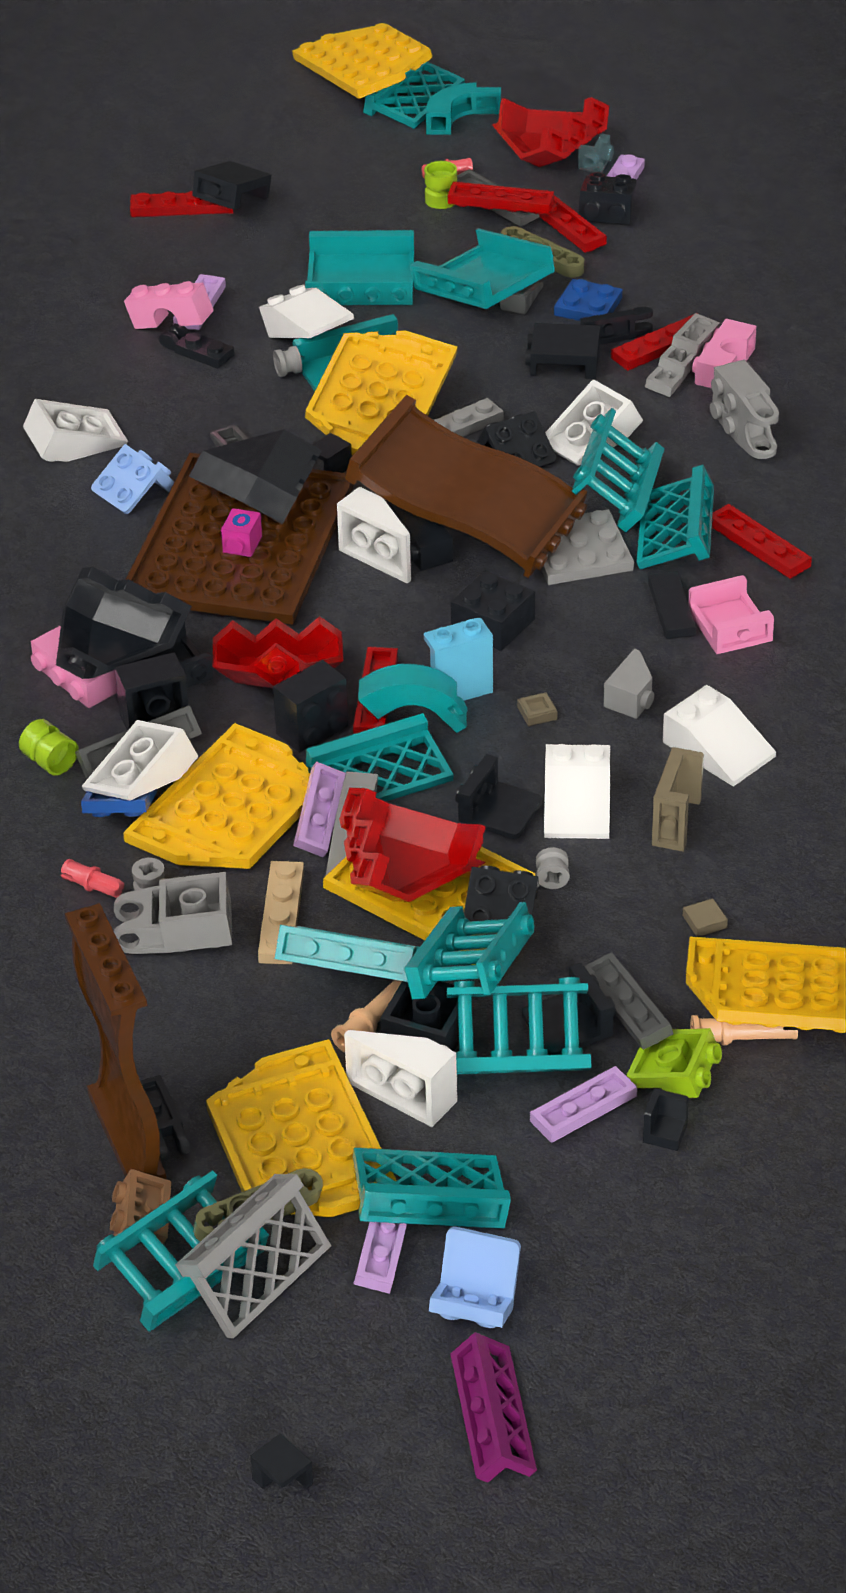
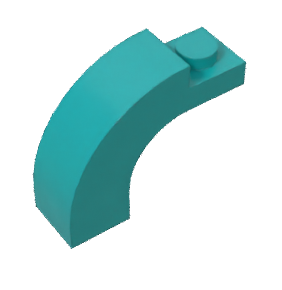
(459, 101)
(413, 685)

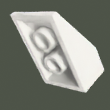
(302, 313)
(572, 429)
(71, 430)
(374, 534)
(720, 731)
(142, 761)
(577, 791)
(403, 1072)

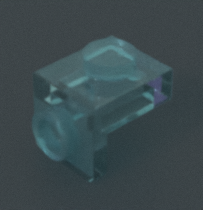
(596, 157)

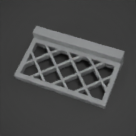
(234, 1232)

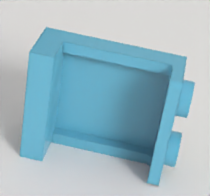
(465, 655)

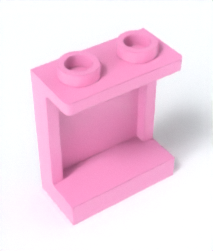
(729, 615)

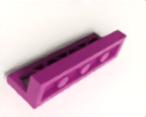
(484, 1408)

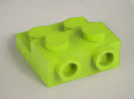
(677, 1062)

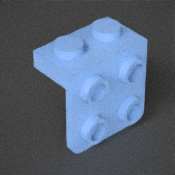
(129, 478)
(477, 1278)

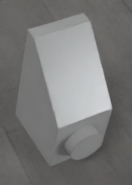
(629, 687)

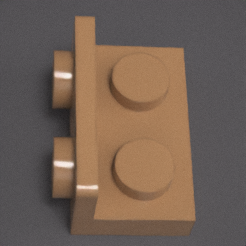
(138, 1197)

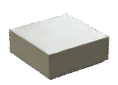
(537, 709)
(705, 917)

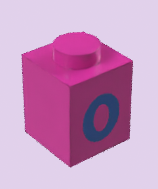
(241, 532)

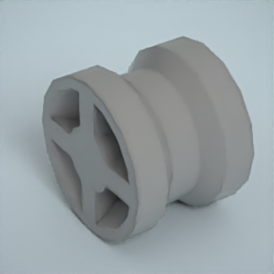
(287, 361)
(552, 868)
(147, 873)

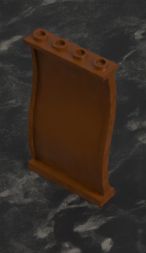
(467, 486)
(114, 1000)

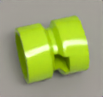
(438, 179)
(48, 747)

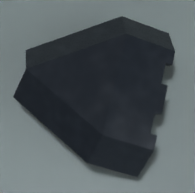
(259, 471)
(115, 624)

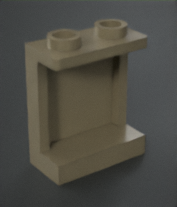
(678, 787)

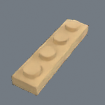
(280, 907)

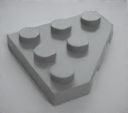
(589, 551)

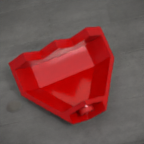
(549, 135)
(275, 651)
(404, 850)

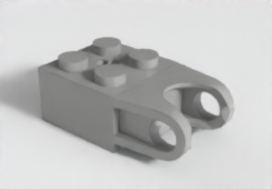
(744, 408)
(177, 915)

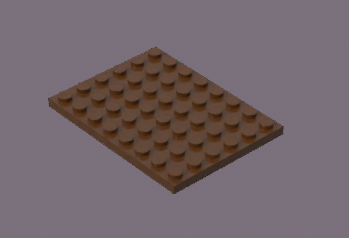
(188, 559)

